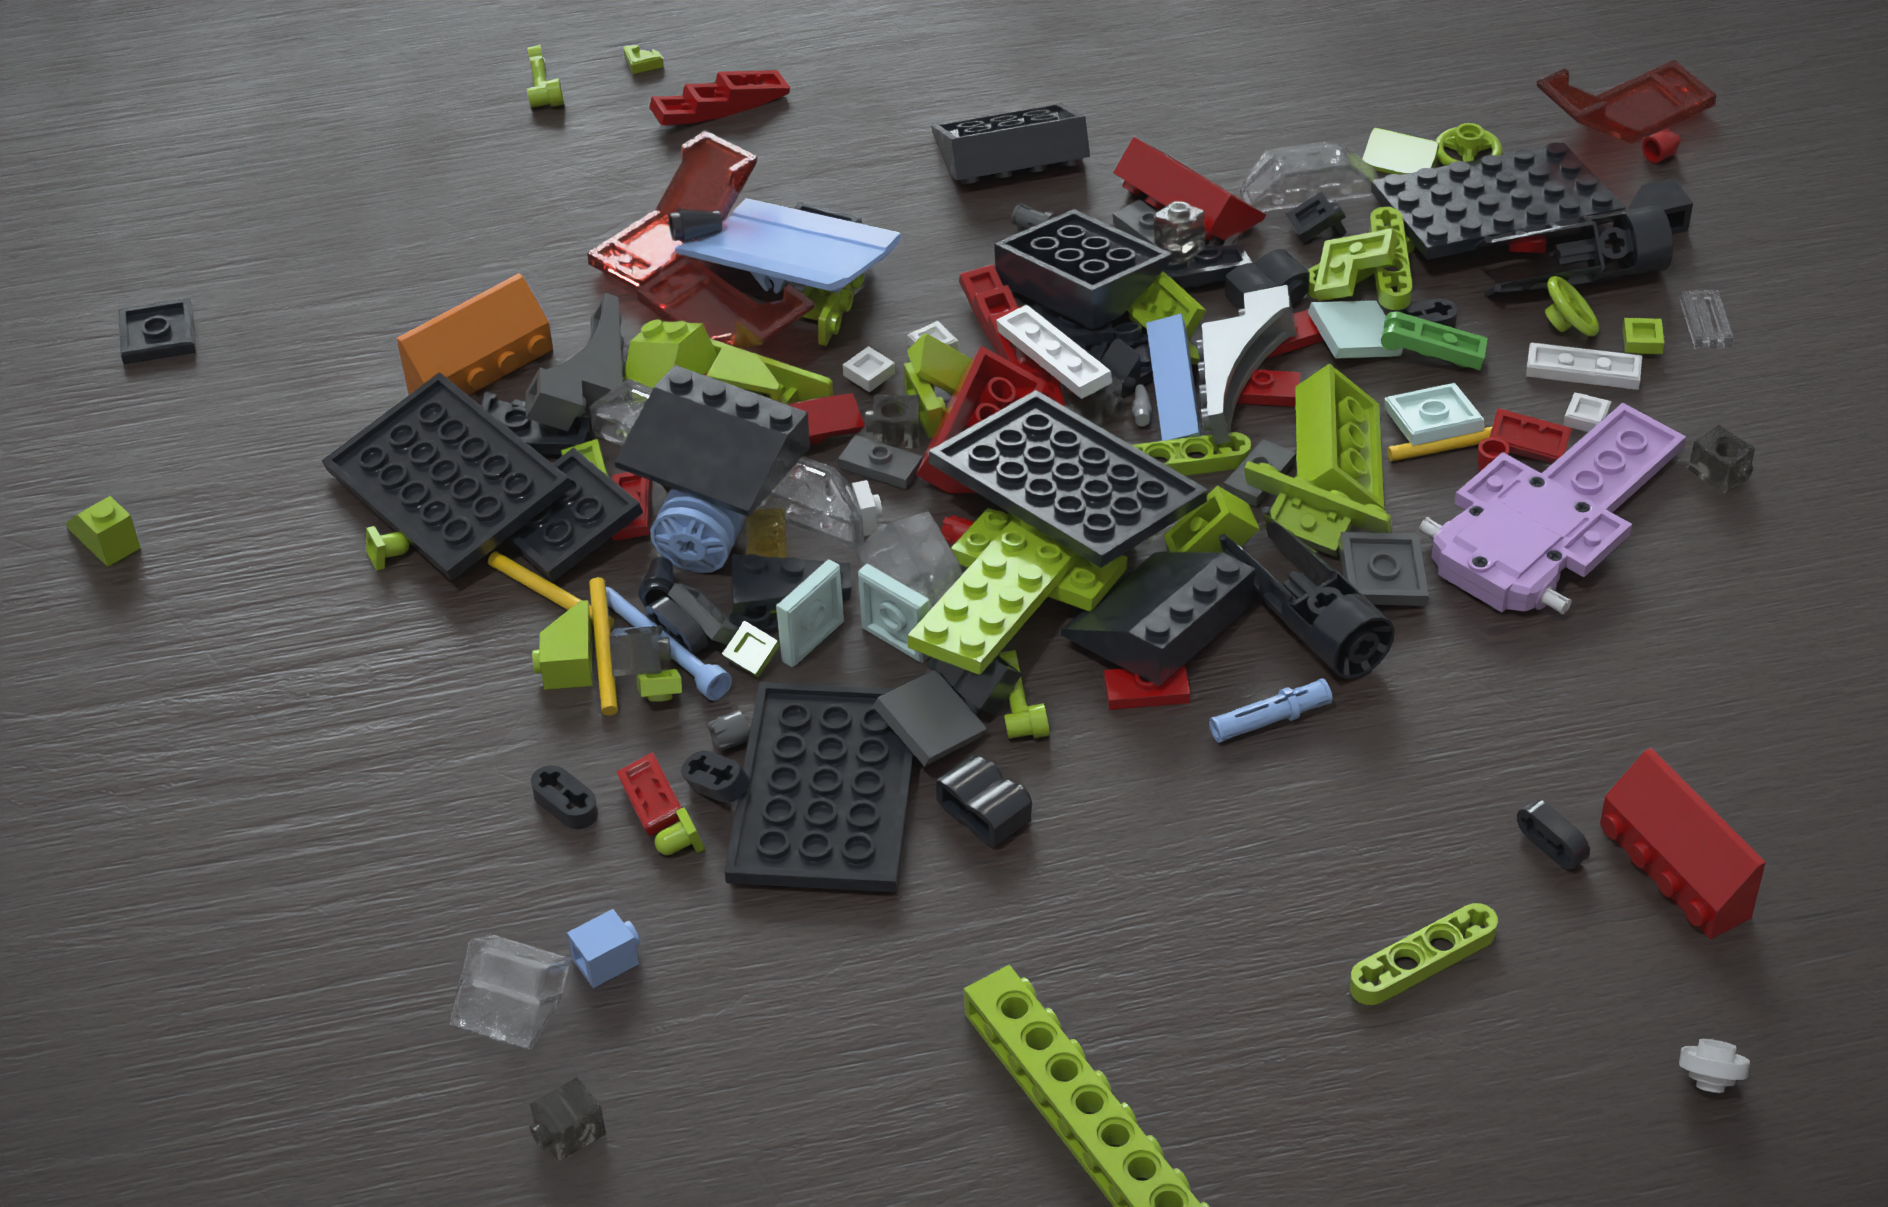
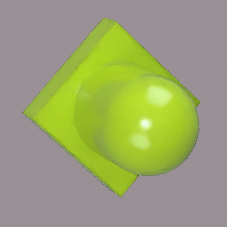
(384, 546)
(679, 836)

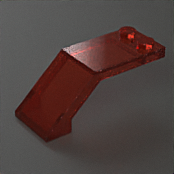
(1634, 107)
(706, 180)
(700, 296)

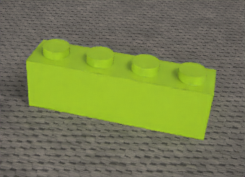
(1339, 437)

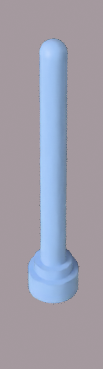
(709, 679)

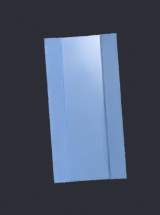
(793, 246)

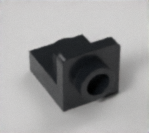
(1316, 216)

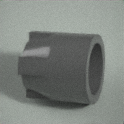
(729, 730)

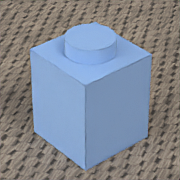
(604, 947)

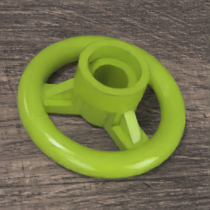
(1467, 141)
(1570, 308)

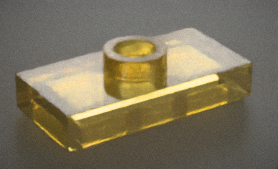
(767, 533)

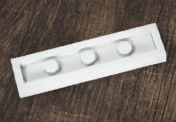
(1054, 351)

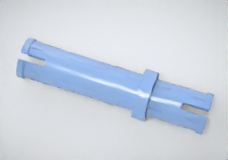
(1285, 705)

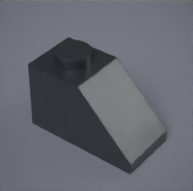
(1670, 198)

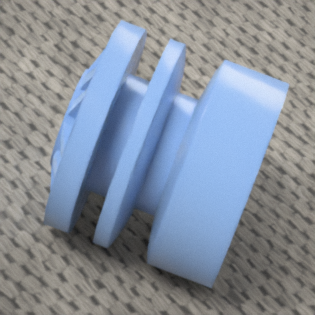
(695, 532)

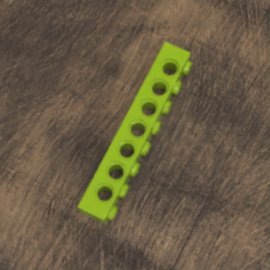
(1040, 1073)

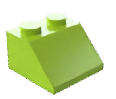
(666, 345)

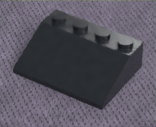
(1012, 142)
(1079, 267)
(714, 440)
(1165, 611)

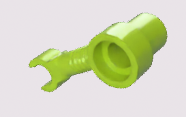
(544, 90)
(1024, 719)

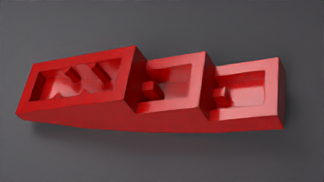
(729, 95)
(990, 302)
(831, 416)

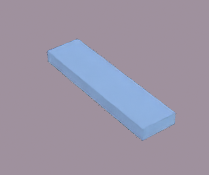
(1173, 378)

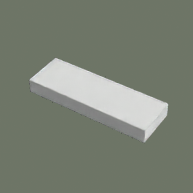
(1584, 366)

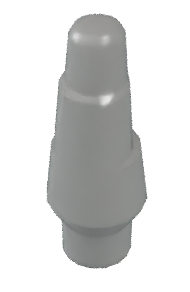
(1141, 406)

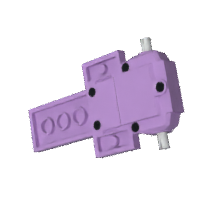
(1534, 524)

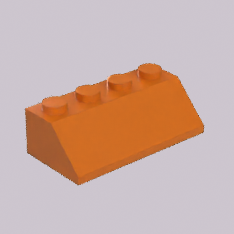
(478, 339)

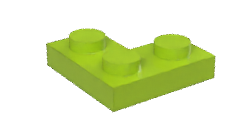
(1347, 255)

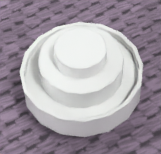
(1714, 1064)

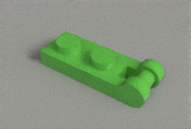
(1433, 340)

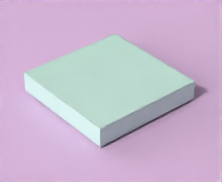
(1351, 328)
(1434, 414)
(890, 609)
(810, 613)

